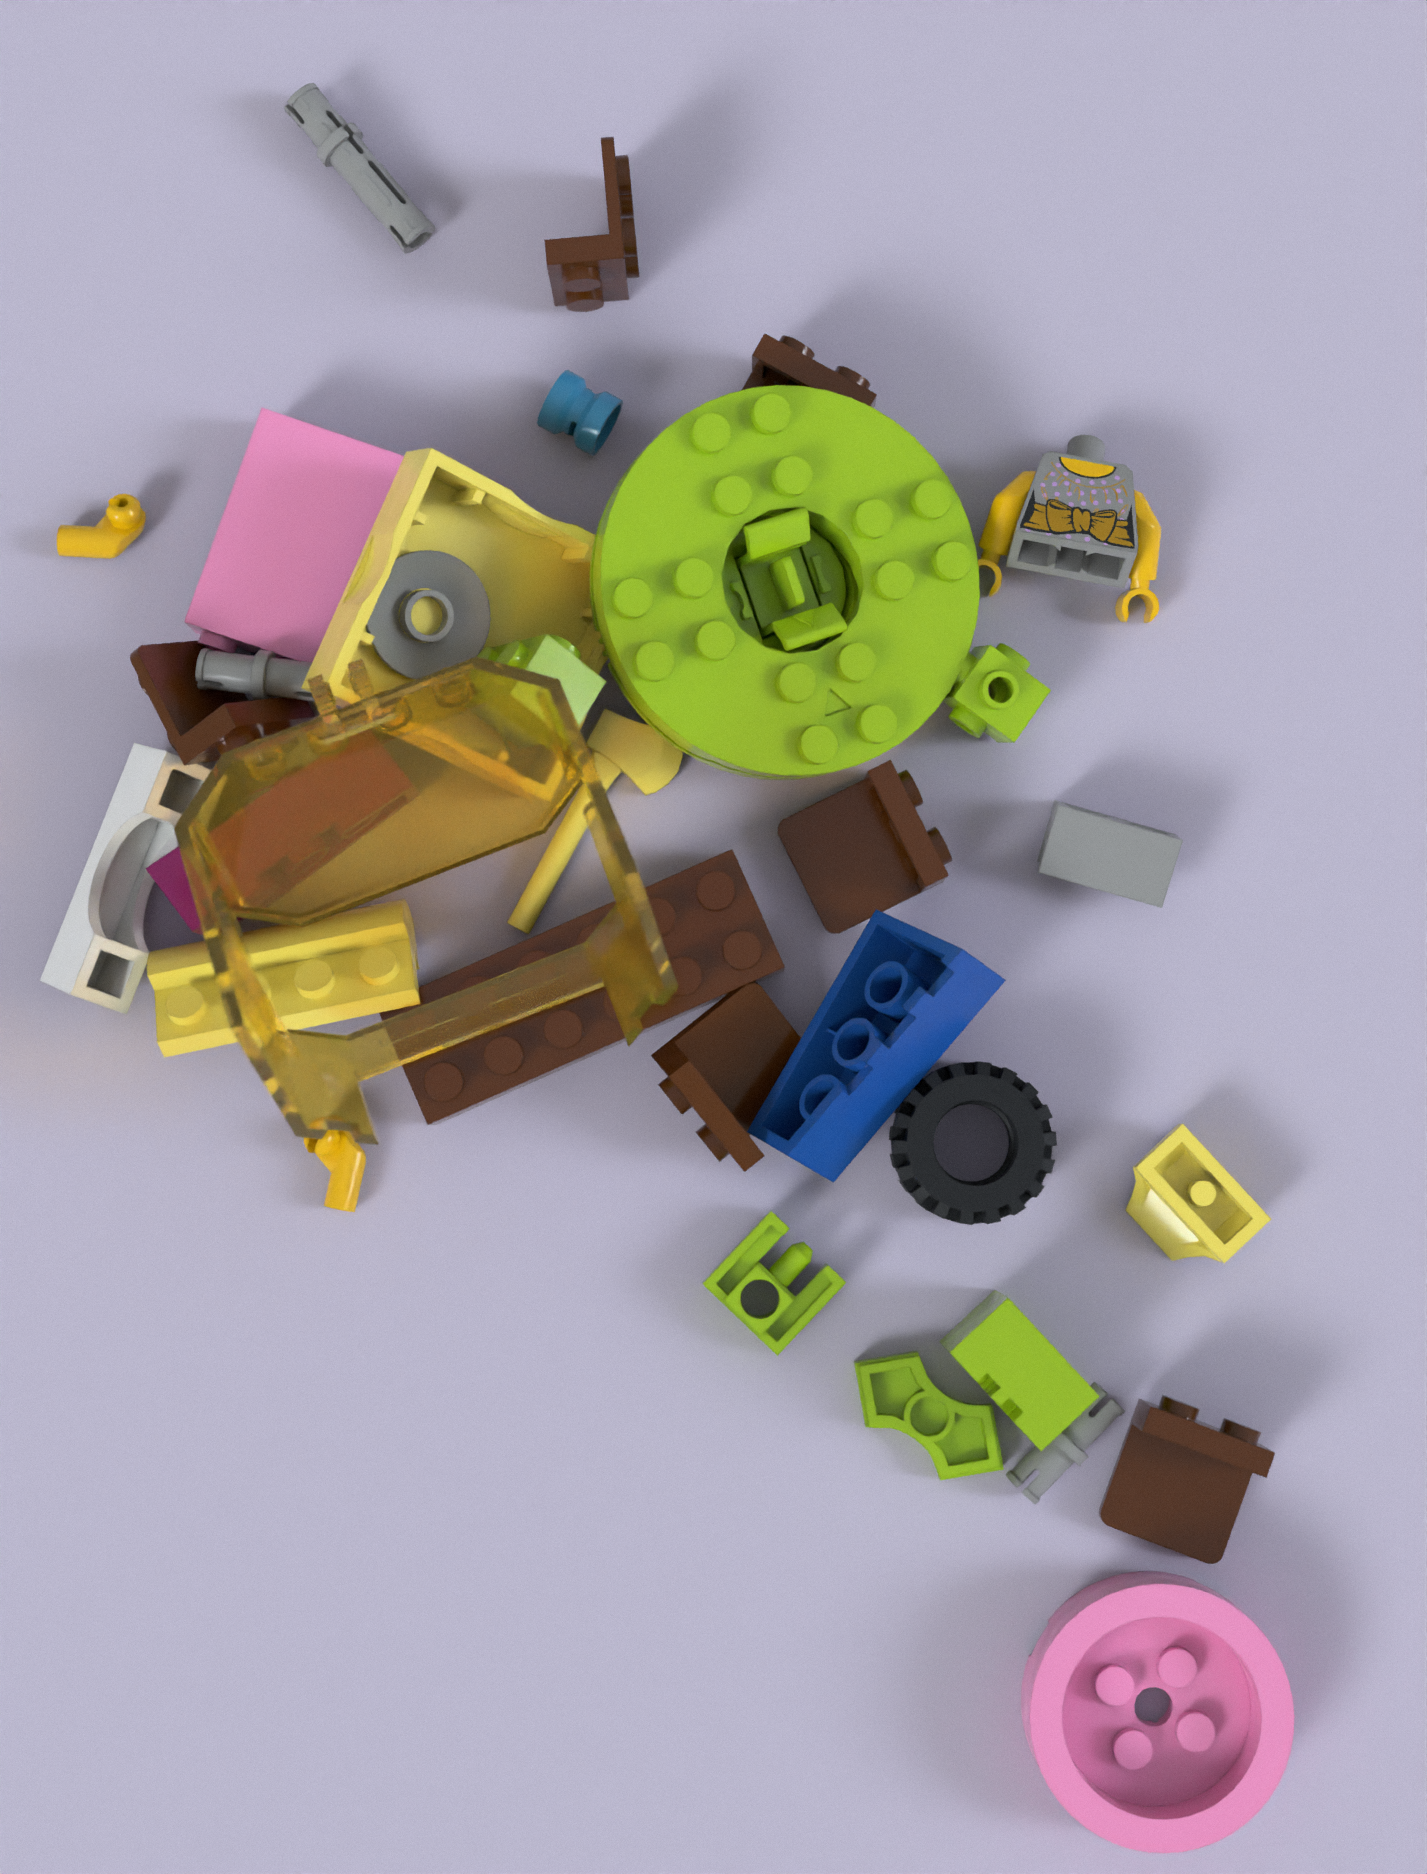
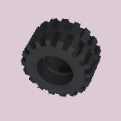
(1027, 1154)

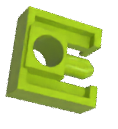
(791, 1311)

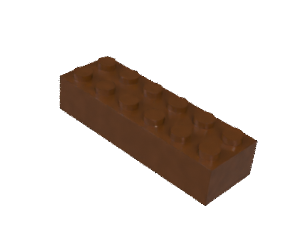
(713, 946)

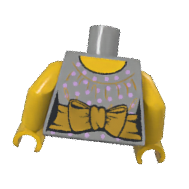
(1076, 523)

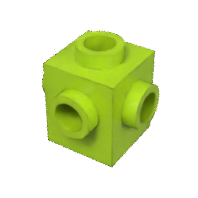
(1012, 696)

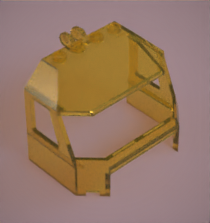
(382, 803)

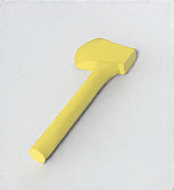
(617, 748)

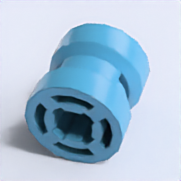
(579, 412)

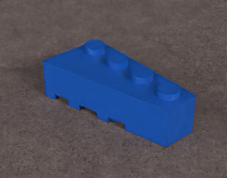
(871, 1042)

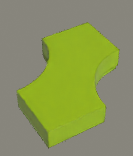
(954, 1433)

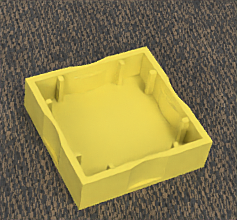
(524, 559)

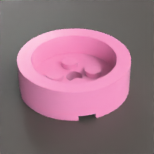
(1210, 1753)

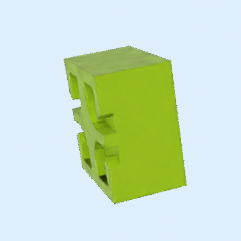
(1019, 1369)

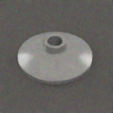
(463, 609)

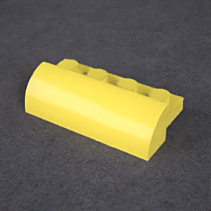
(312, 974)

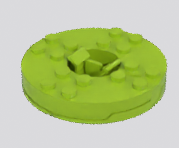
(784, 583)

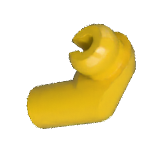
(110, 536)
(345, 1162)

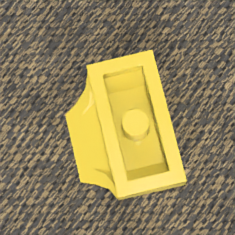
(1191, 1201)

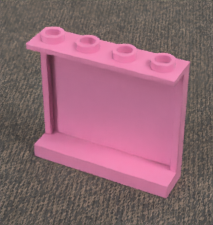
(289, 538)

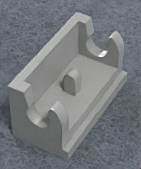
(1108, 853)

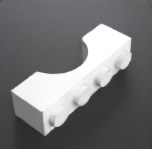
(102, 935)

